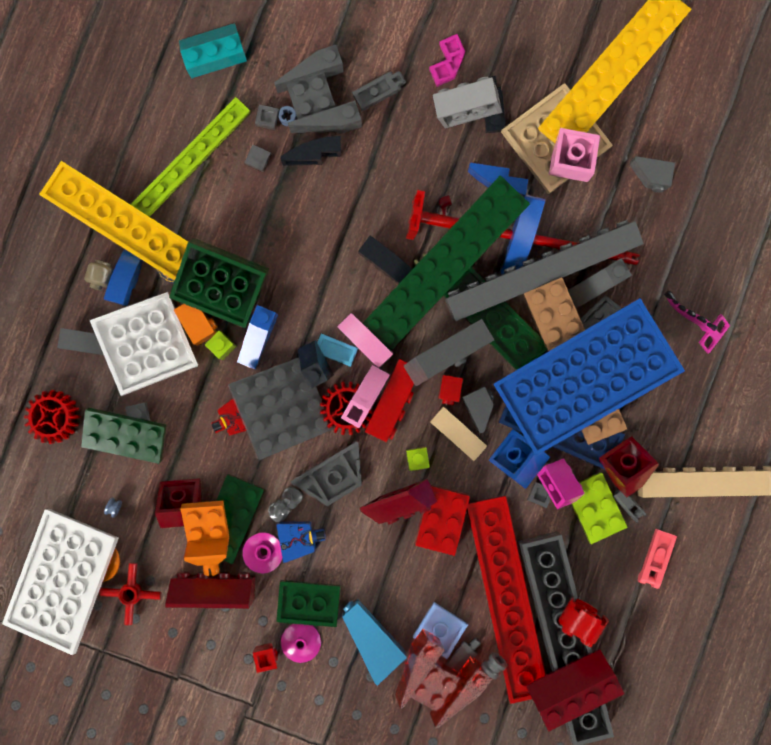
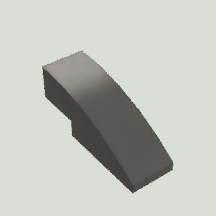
(79, 341)

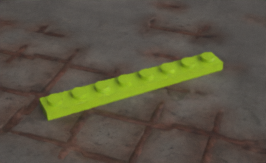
(191, 157)

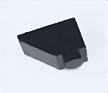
(314, 365)

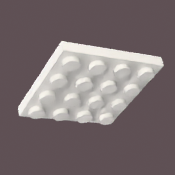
(143, 343)

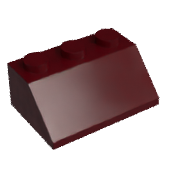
(401, 503)

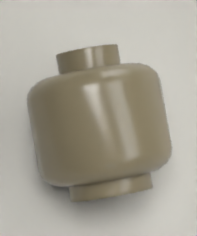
(98, 274)

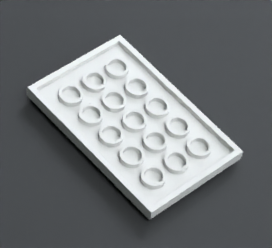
(60, 581)

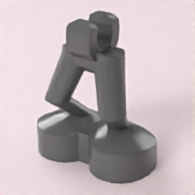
(281, 508)

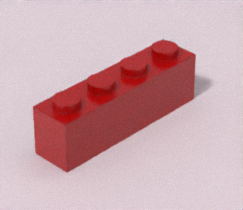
(391, 404)

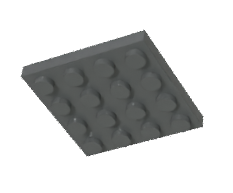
(279, 408)

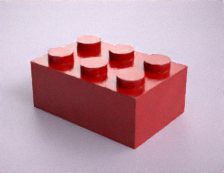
(442, 525)

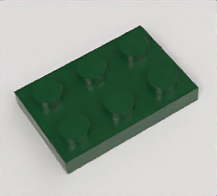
(308, 603)

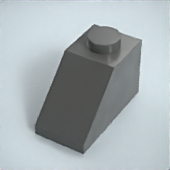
(653, 173)
(479, 406)

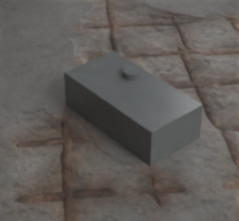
(448, 352)

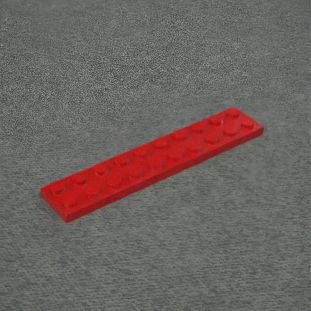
(506, 595)

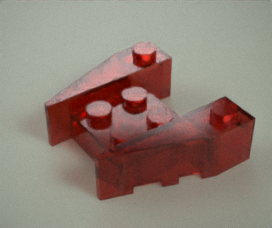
(436, 683)

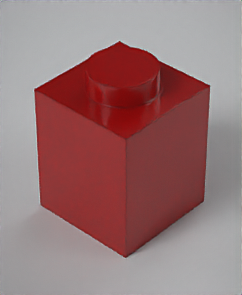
(450, 389)

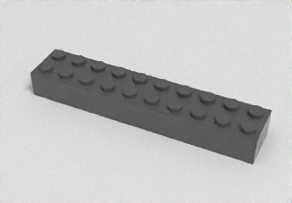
(551, 590)

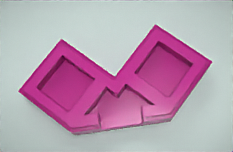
(447, 69)

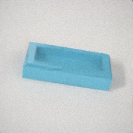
(337, 350)

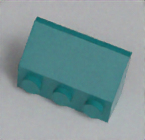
(212, 50)

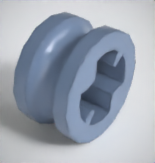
(281, 115)
(113, 507)

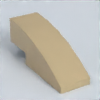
(458, 433)

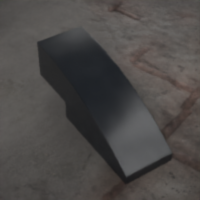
(313, 151)
(384, 260)

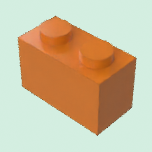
(196, 323)

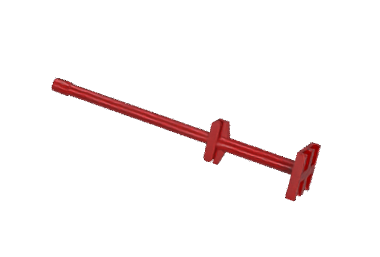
(418, 216)

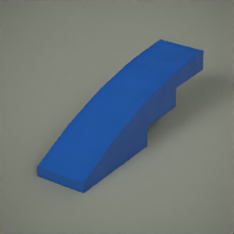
(523, 233)

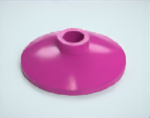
(253, 557)
(308, 635)

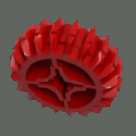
(330, 416)
(63, 429)

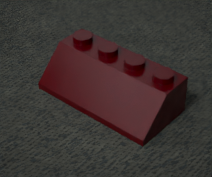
(211, 591)
(574, 689)

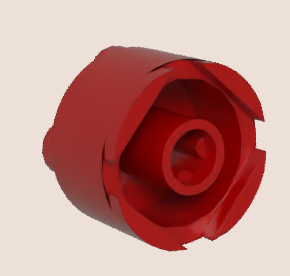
(582, 621)

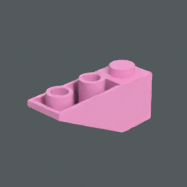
(365, 396)

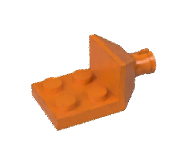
(205, 534)

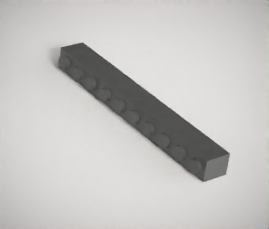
(544, 270)

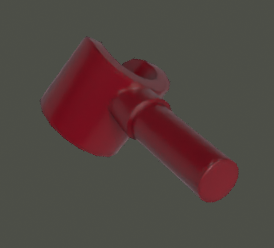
(445, 202)

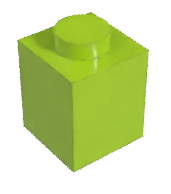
(220, 345)
(417, 458)

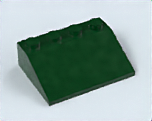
(218, 282)

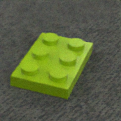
(598, 509)

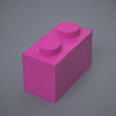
(560, 483)

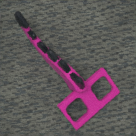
(704, 324)

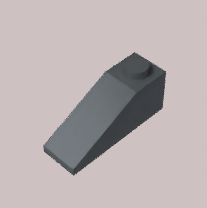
(599, 283)

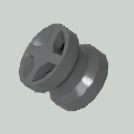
(494, 665)

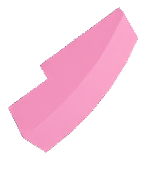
(365, 341)

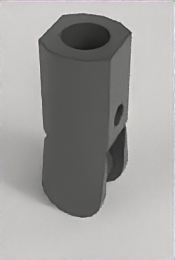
(627, 504)

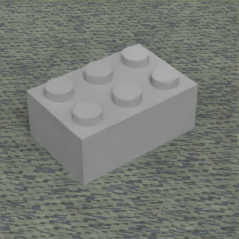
(467, 102)

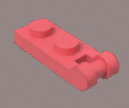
(657, 558)

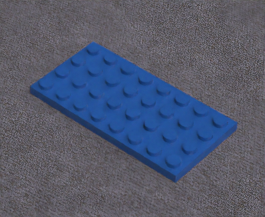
(588, 377)

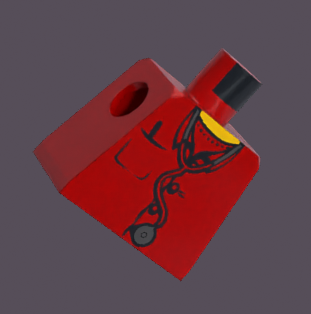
(229, 419)

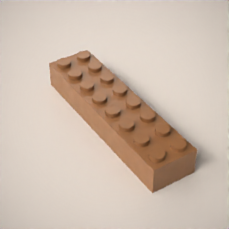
(558, 323)

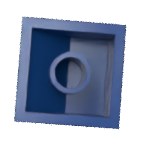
(518, 459)

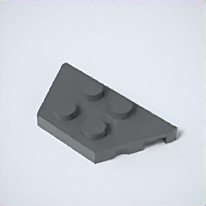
(333, 476)

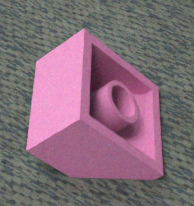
(574, 155)

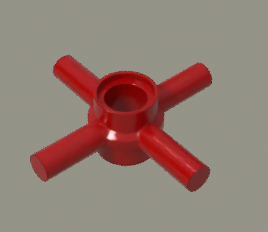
(125, 599)

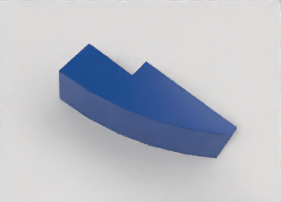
(488, 174)
(123, 278)

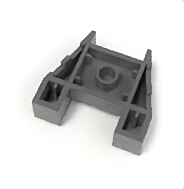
(313, 97)

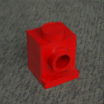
(265, 657)

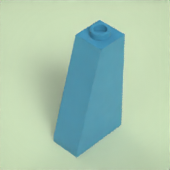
(374, 642)

